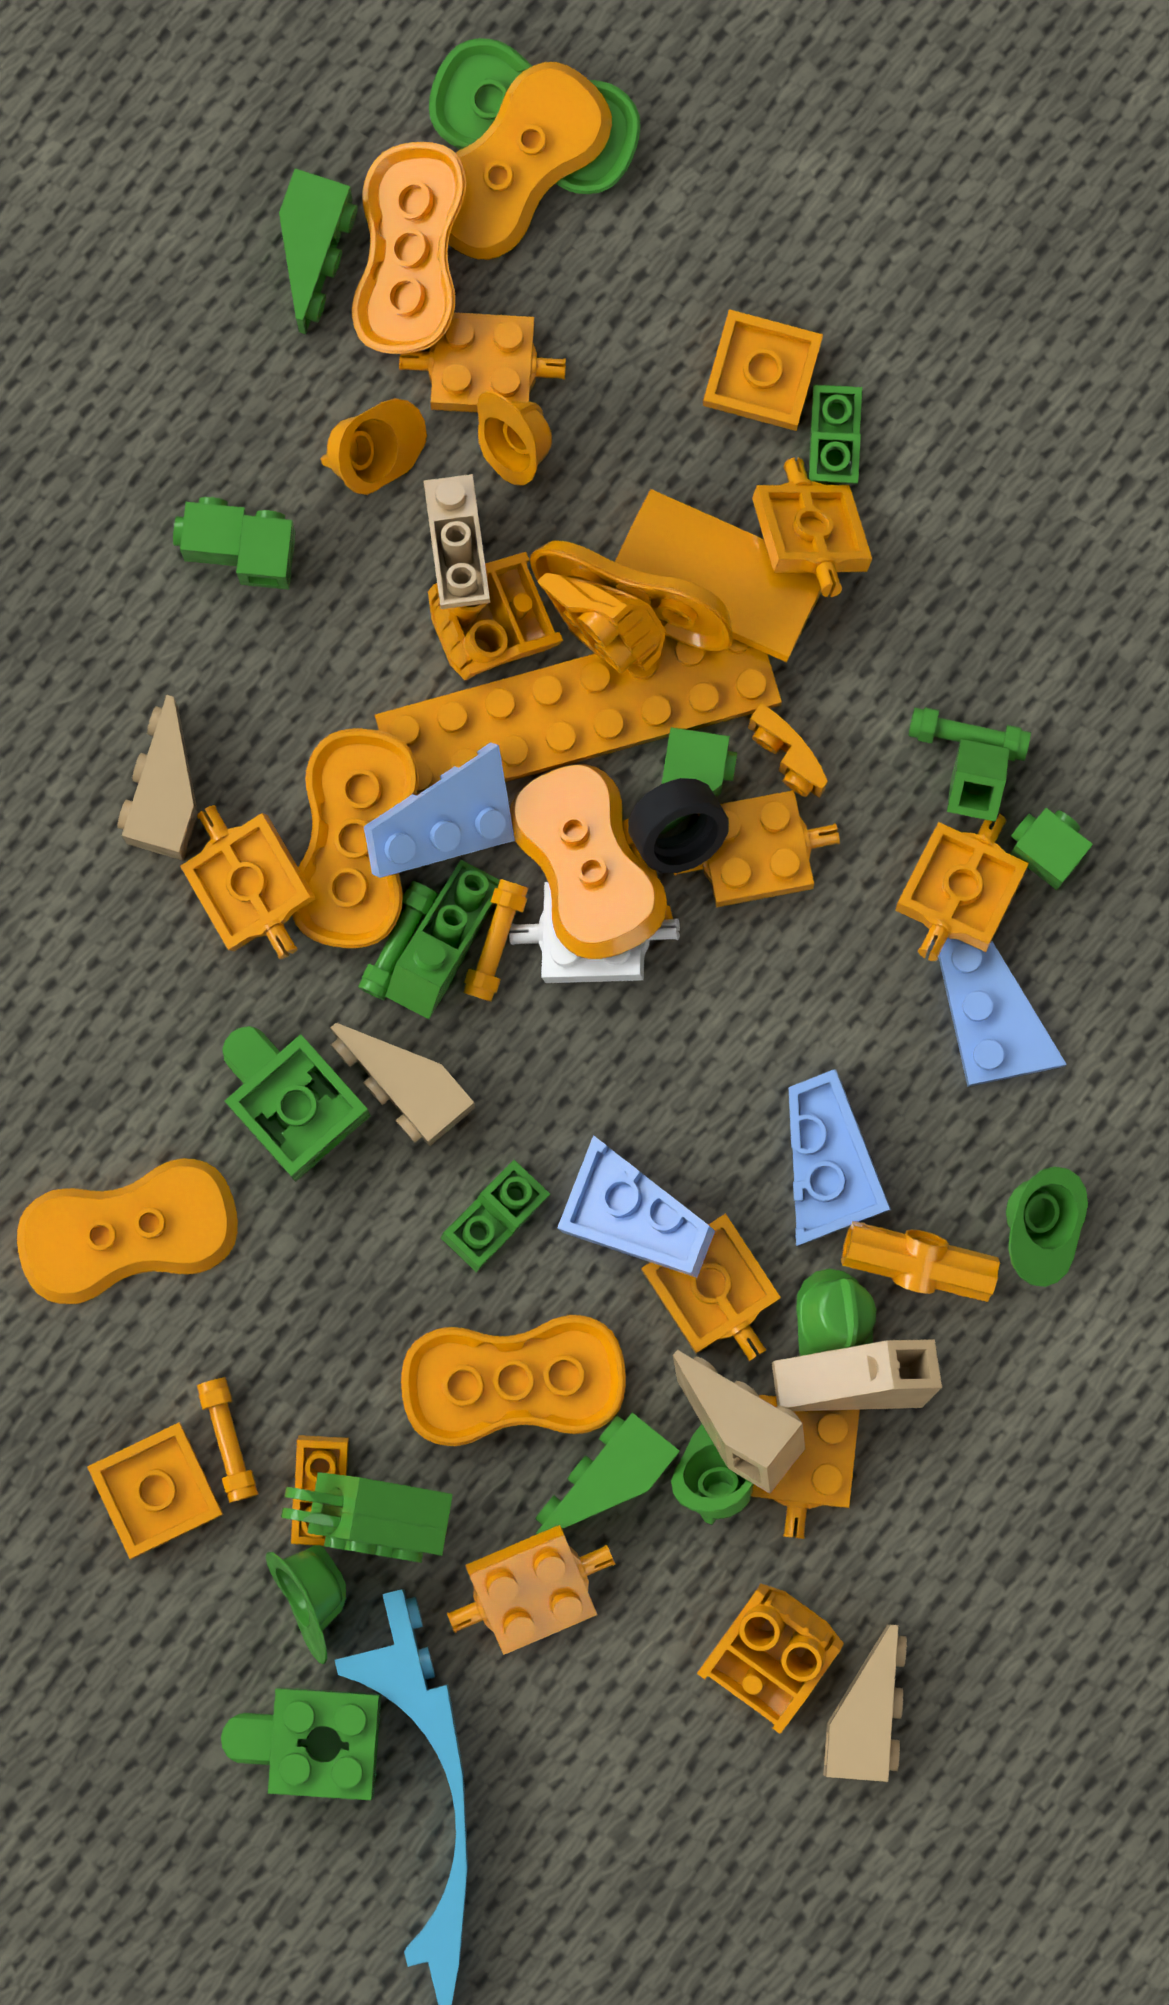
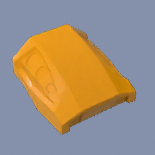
(607, 620)
(511, 622)
(763, 1663)

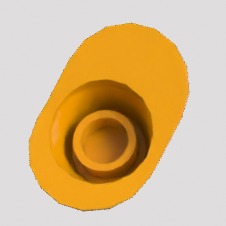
(512, 436)
(376, 445)

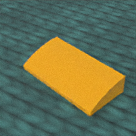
(689, 545)

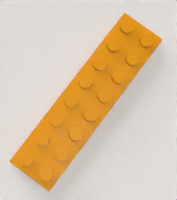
(582, 709)

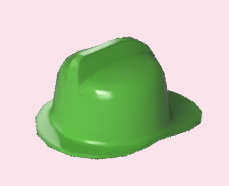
(1046, 1224)
(833, 1313)
(706, 1483)
(313, 1591)

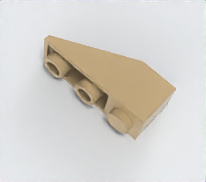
(456, 541)
(164, 801)
(416, 1085)
(860, 1377)
(747, 1431)
(861, 1725)

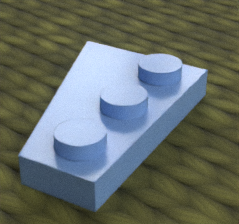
(447, 820)
(992, 1017)
(830, 1161)
(632, 1214)

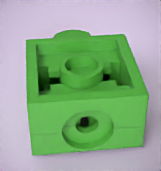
(290, 1099)
(374, 1516)
(313, 1742)

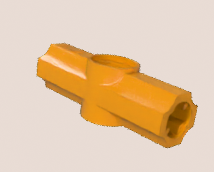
(920, 1261)

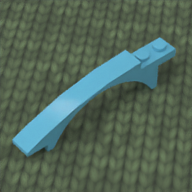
(401, 1676)

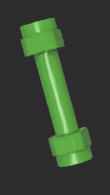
(927, 725)
(416, 903)

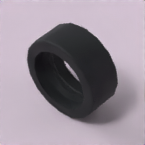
(664, 806)

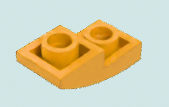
(799, 764)
(313, 1456)

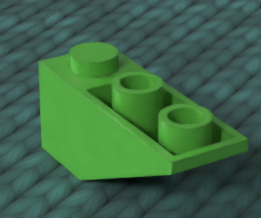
(311, 226)
(442, 940)
(621, 1471)

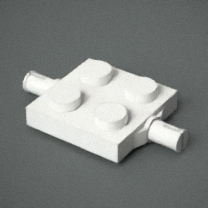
(563, 966)

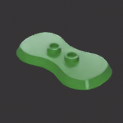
(472, 88)

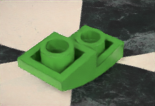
(835, 434)
(495, 1215)

